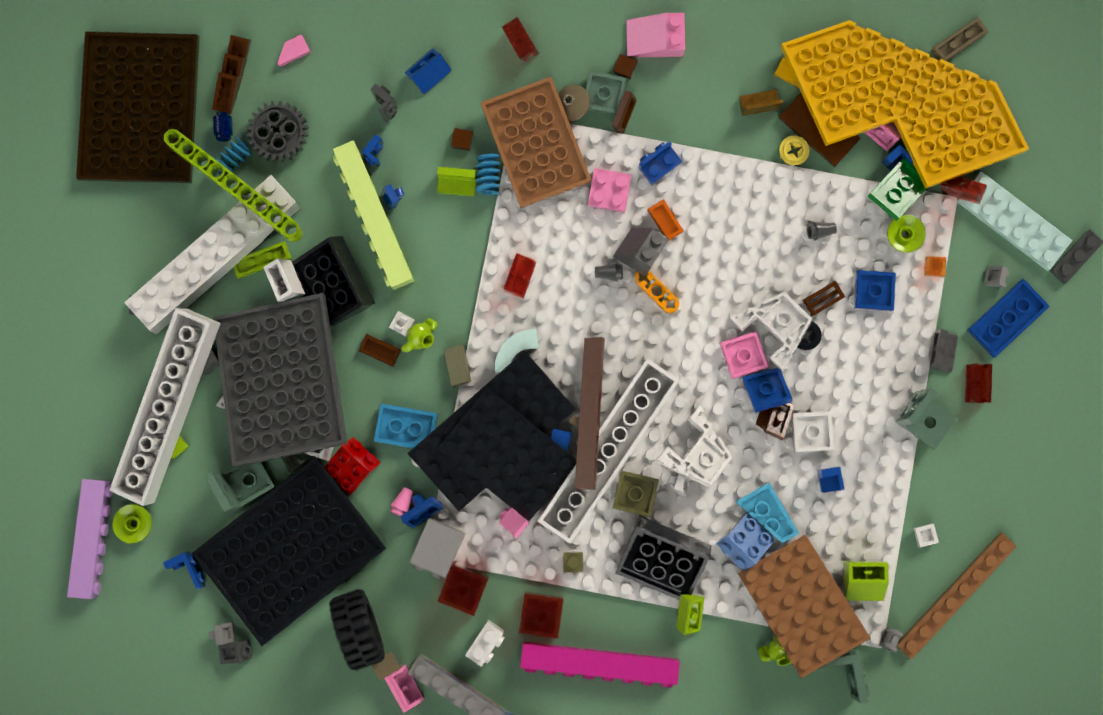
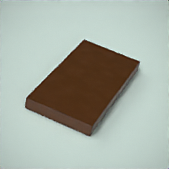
(801, 122)

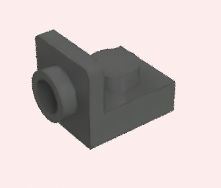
(235, 652)

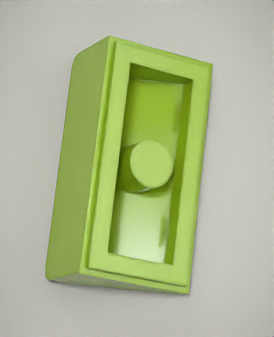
(690, 614)

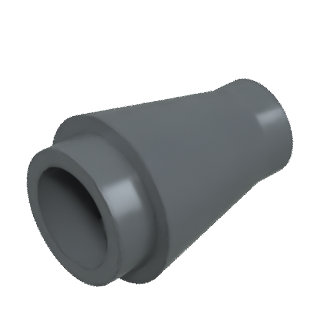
(819, 230)
(610, 272)

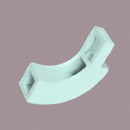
(513, 345)

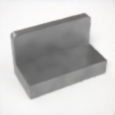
(943, 351)

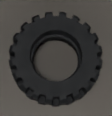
(356, 629)

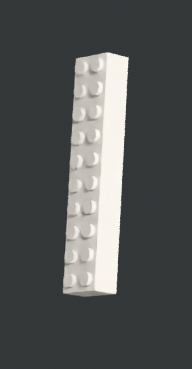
(207, 259)
(164, 406)
(616, 442)

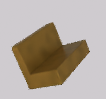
(760, 102)

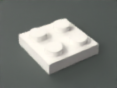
(812, 431)

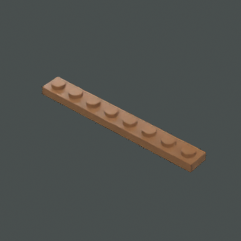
(955, 595)

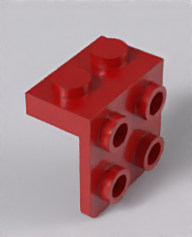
(351, 465)

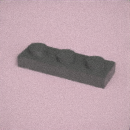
(1076, 256)

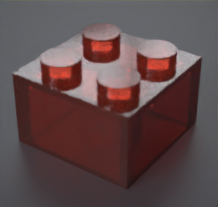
(463, 589)
(541, 614)

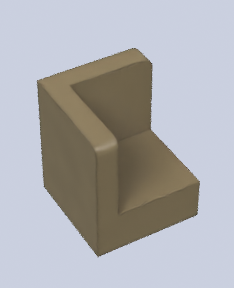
(387, 666)

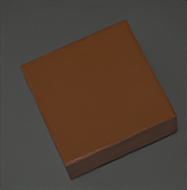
(625, 66)
(462, 139)

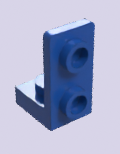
(178, 562)

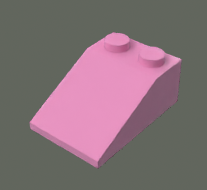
(656, 36)

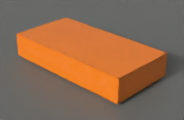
(665, 220)

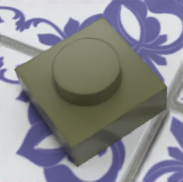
(572, 561)

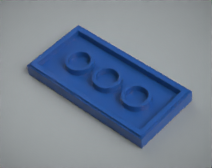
(1008, 318)

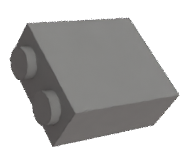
(437, 548)

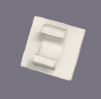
(401, 323)
(680, 483)

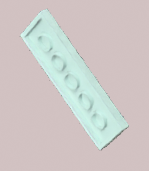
(1018, 223)

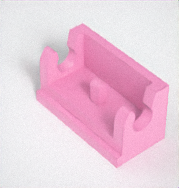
(404, 689)

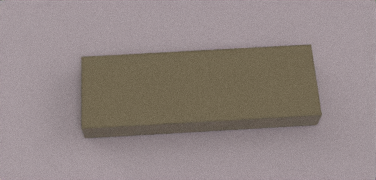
(960, 40)

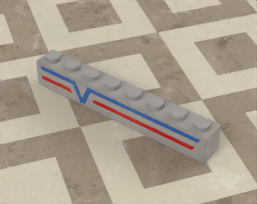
(453, 688)

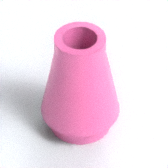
(401, 502)

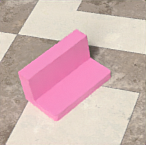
(885, 135)

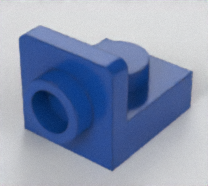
(372, 148)

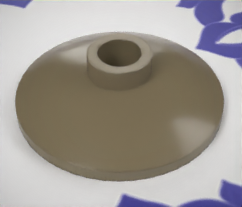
(580, 101)

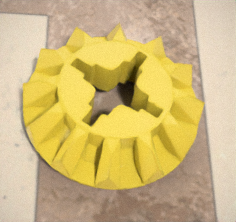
(796, 142)

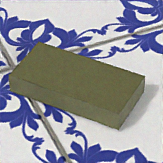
(457, 365)

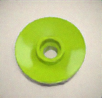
(915, 233)
(123, 523)

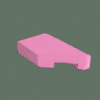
(293, 50)

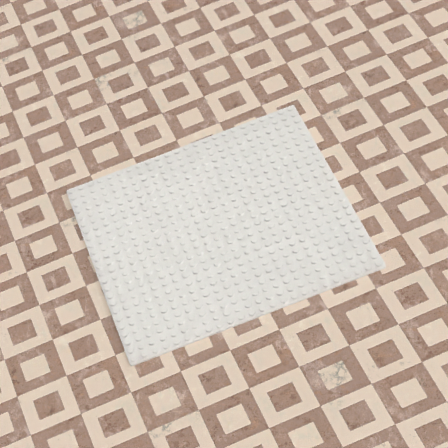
(736, 251)

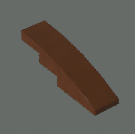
(231, 74)

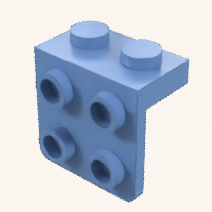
(746, 542)

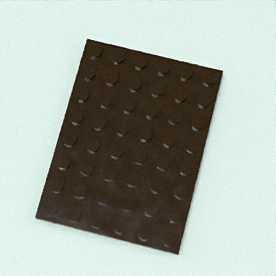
(129, 99)

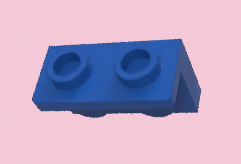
(659, 163)

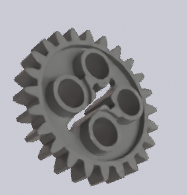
(264, 122)

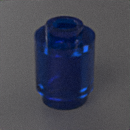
(222, 126)

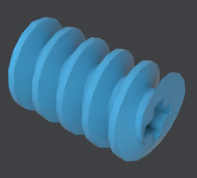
(234, 155)
(487, 174)

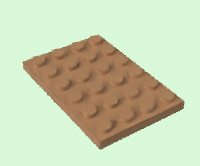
(536, 142)
(803, 606)

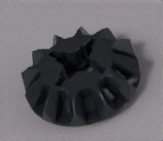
(814, 338)

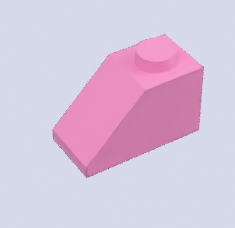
(513, 521)

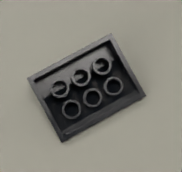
(333, 271)
(663, 558)

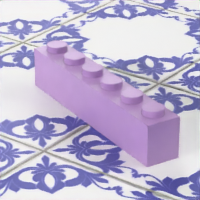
(90, 539)

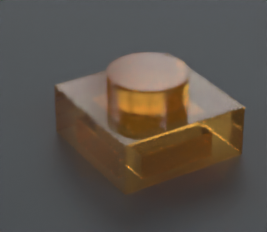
(935, 266)

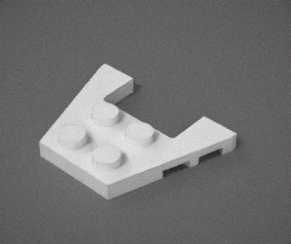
(783, 319)
(704, 459)

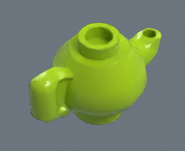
(420, 335)
(773, 652)

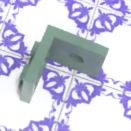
(914, 414)
(233, 491)
(855, 673)

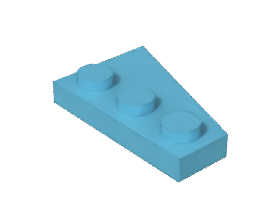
(768, 510)

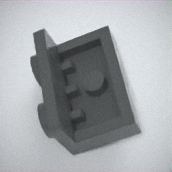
(382, 96)

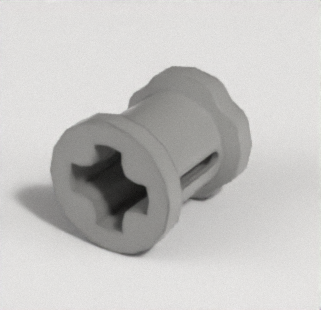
(886, 642)

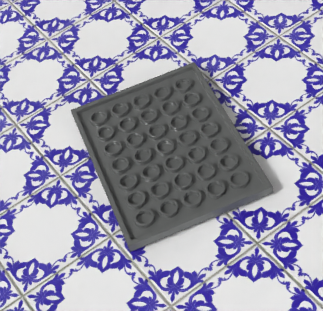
(279, 380)

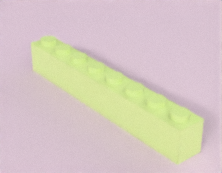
(373, 215)

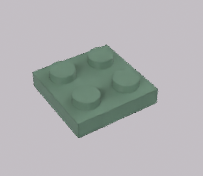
(605, 92)

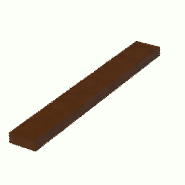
(589, 414)

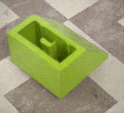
(865, 580)

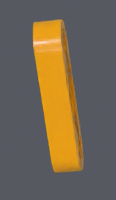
(642, 284)

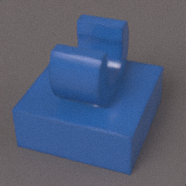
(392, 196)

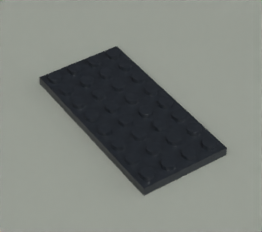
(522, 387)

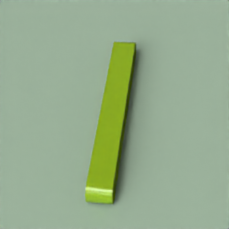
(224, 181)

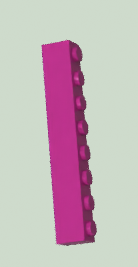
(600, 663)

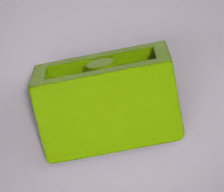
(456, 181)

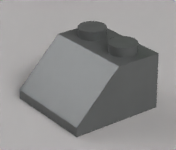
(641, 249)

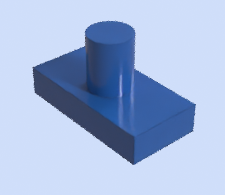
(422, 510)

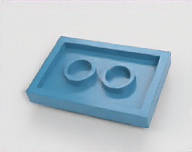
(403, 425)

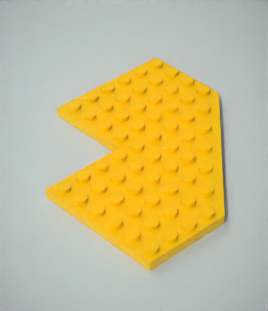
(866, 81)

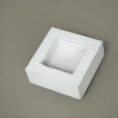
(926, 535)

